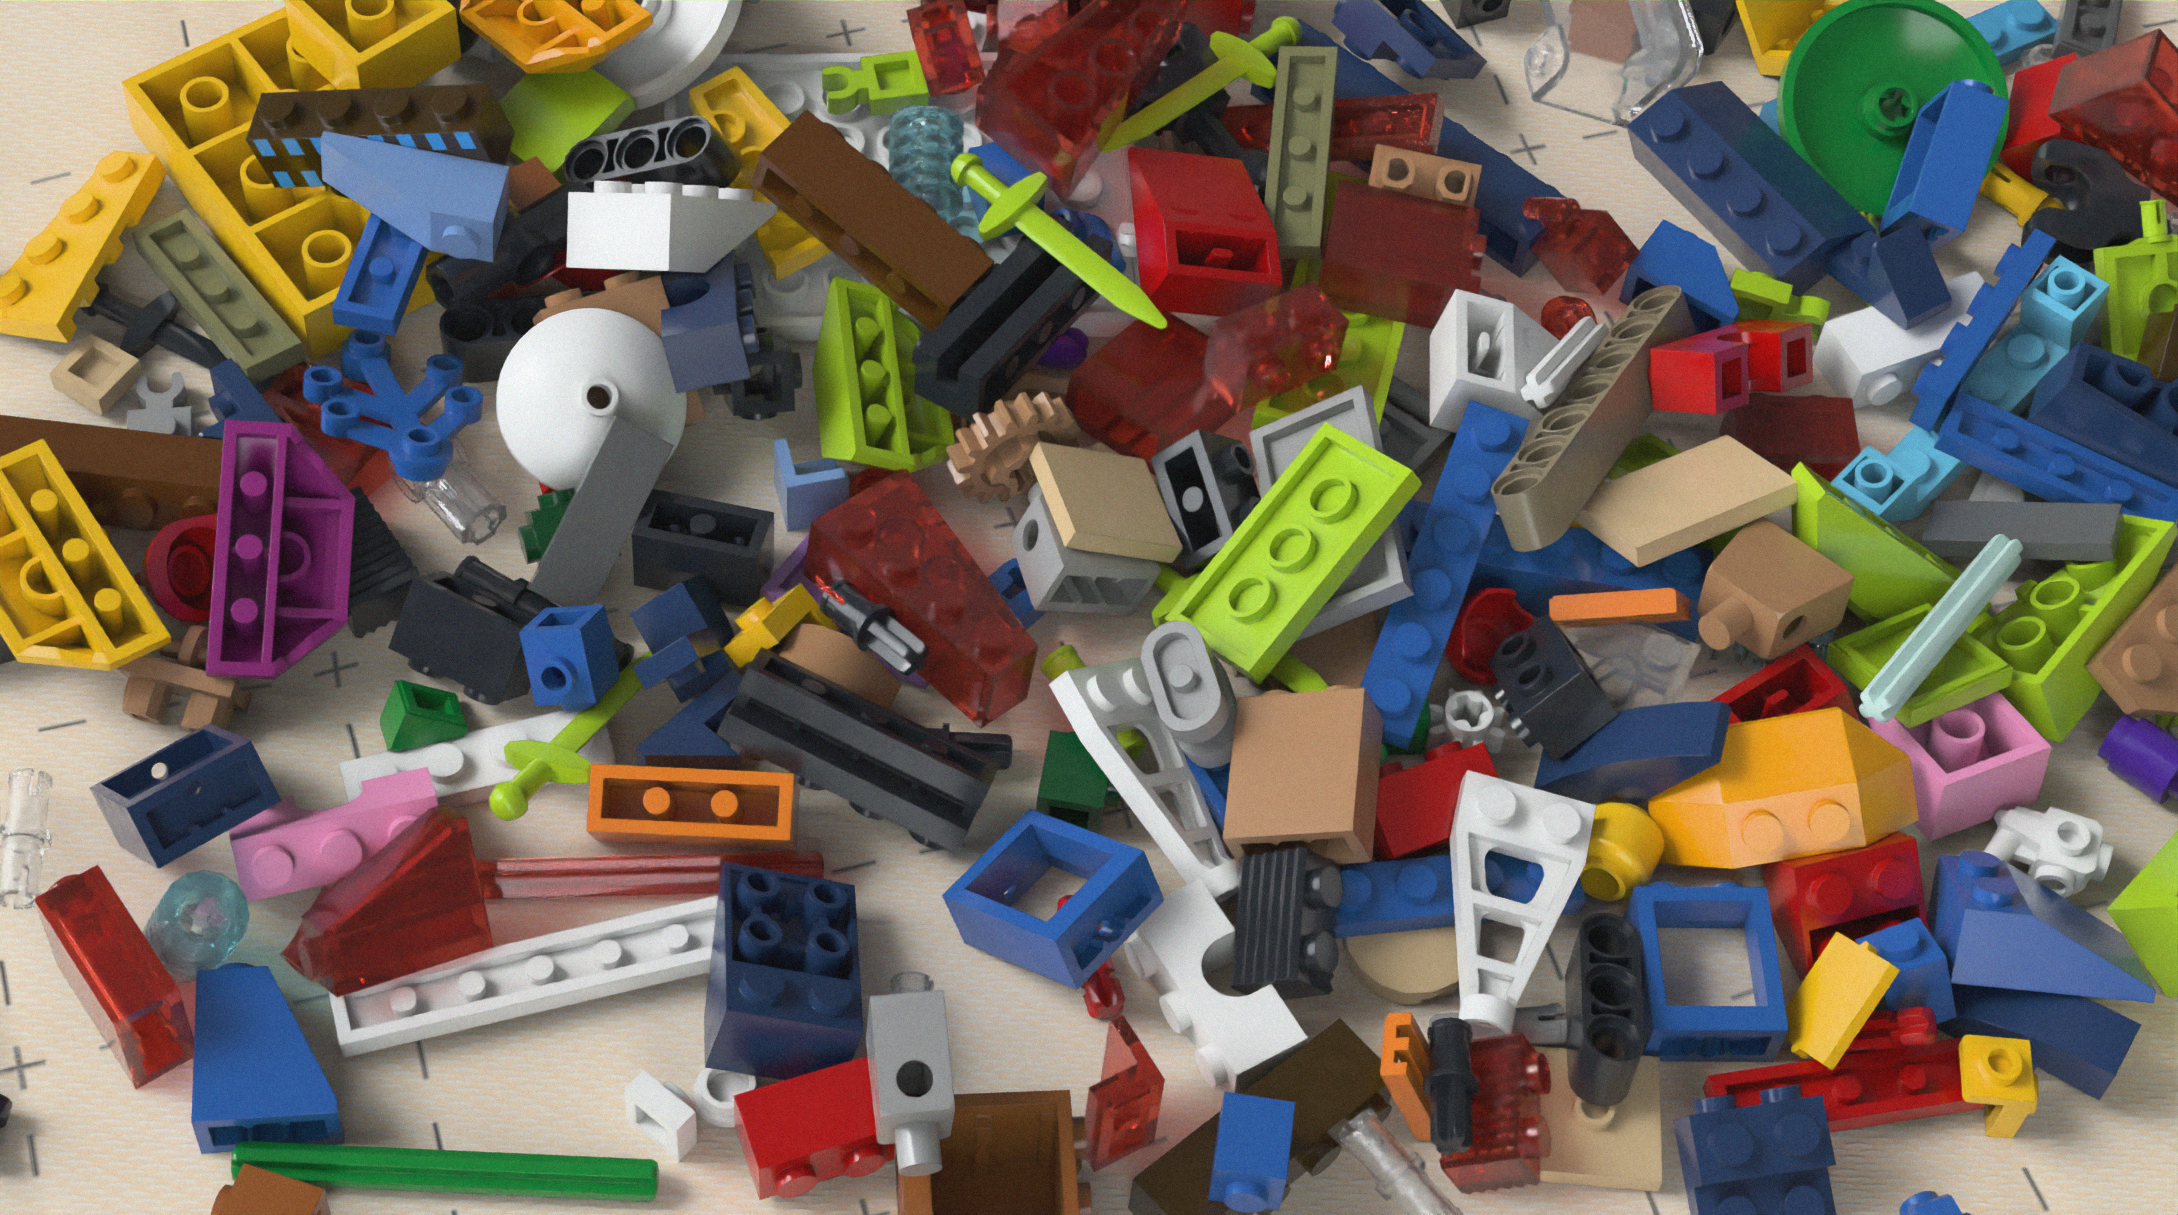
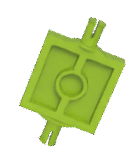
(2140, 281)

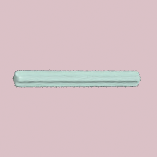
(1940, 629)

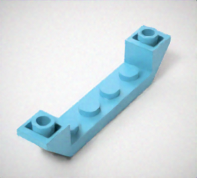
(2052, 321)

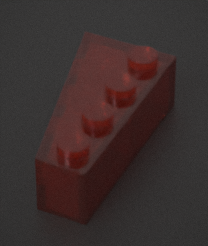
(2127, 106)

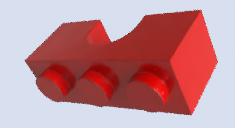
(1723, 365)

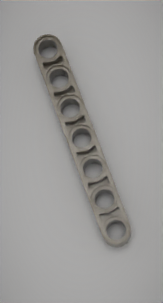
(1588, 423)

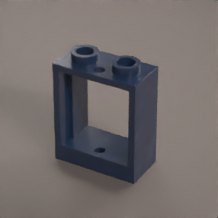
(207, 789)

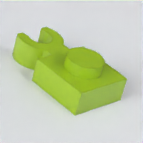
(882, 83)
(1768, 299)

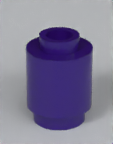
(2143, 757)

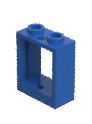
(1945, 162)
(1068, 945)
(1709, 1031)

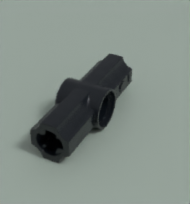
(522, 255)

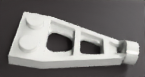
(1119, 699)
(1523, 825)

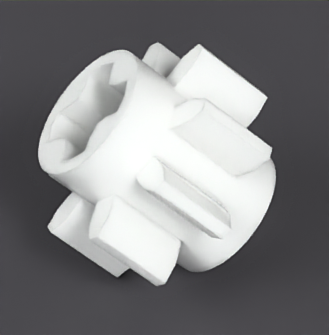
(1466, 719)

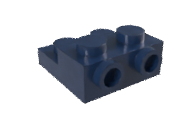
(1407, 35)
(1757, 1155)

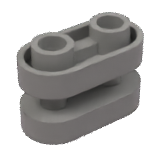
(1191, 692)

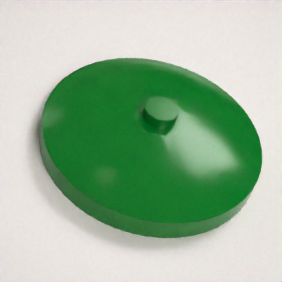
(1859, 85)

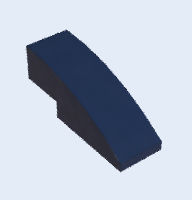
(1639, 753)
(2066, 1033)

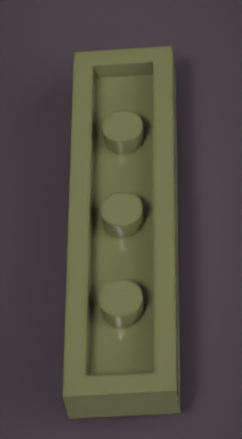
(1301, 148)
(219, 296)

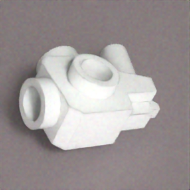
(2057, 845)

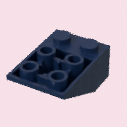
(782, 975)

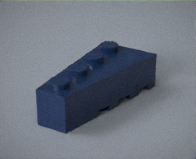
(2112, 410)

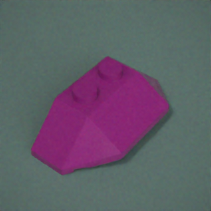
(277, 553)

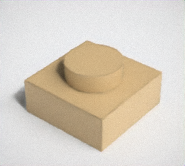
(96, 374)

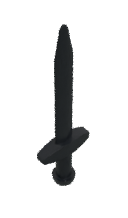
(156, 326)

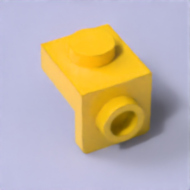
(771, 623)
(2001, 1078)

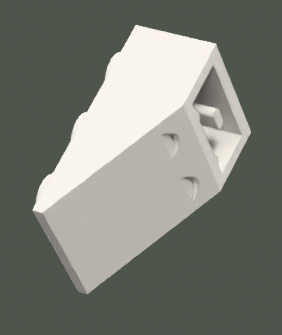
(659, 225)
(1483, 355)

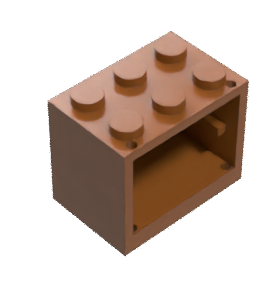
(1005, 1159)

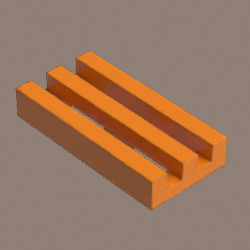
(1619, 607)
(1405, 1078)

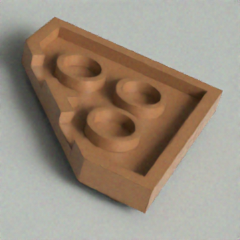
(2142, 655)

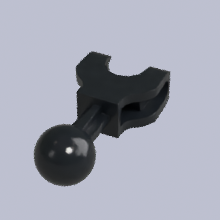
(1201, 123)
(2097, 198)

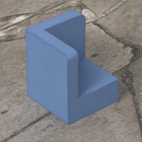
(807, 487)

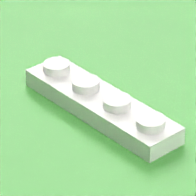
(472, 765)

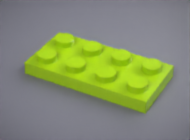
(1295, 550)

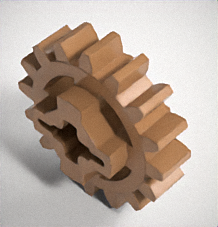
(997, 447)

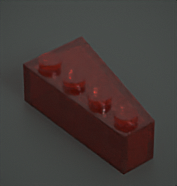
(1078, 85)
(910, 559)

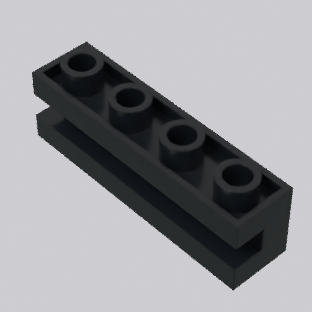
(1002, 327)
(857, 751)

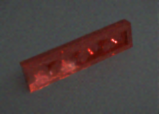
(1359, 124)

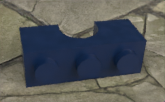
(710, 324)

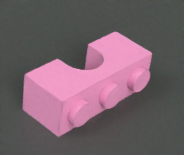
(305, 849)

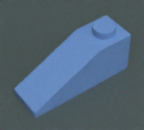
(430, 196)

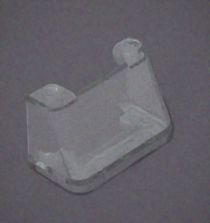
(1612, 56)

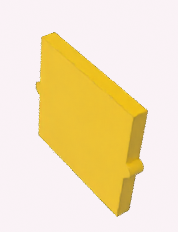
(1837, 999)

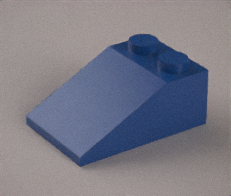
(2023, 936)

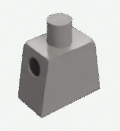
(1075, 578)
(905, 1059)

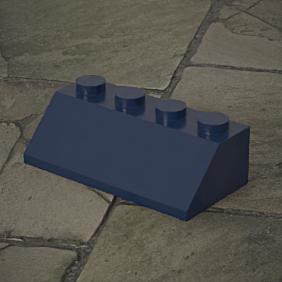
(1744, 183)

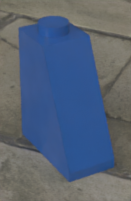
(255, 1066)

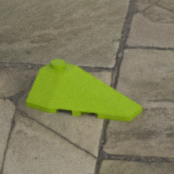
(2065, 623)

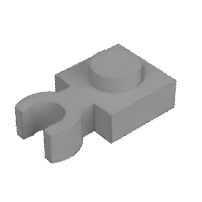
(162, 411)

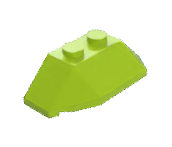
(867, 385)
(1888, 565)

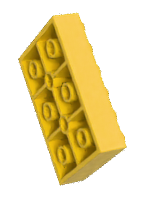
(284, 240)

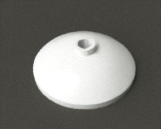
(546, 386)

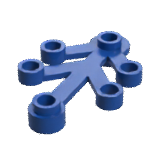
(415, 449)

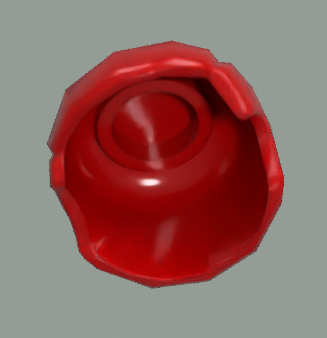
(1480, 628)

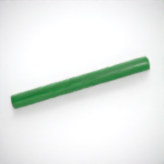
(454, 1170)

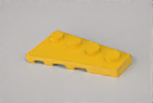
(751, 124)
(64, 259)

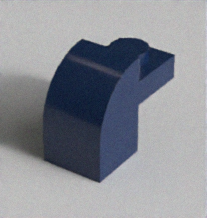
(686, 639)

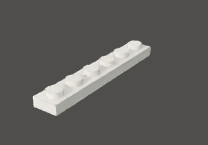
(529, 977)

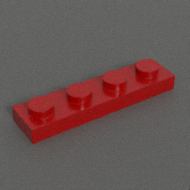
(1863, 1086)

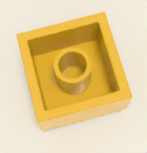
(374, 40)

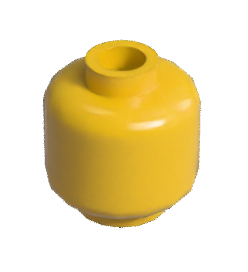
(1621, 851)

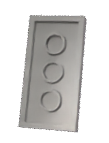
(1383, 572)

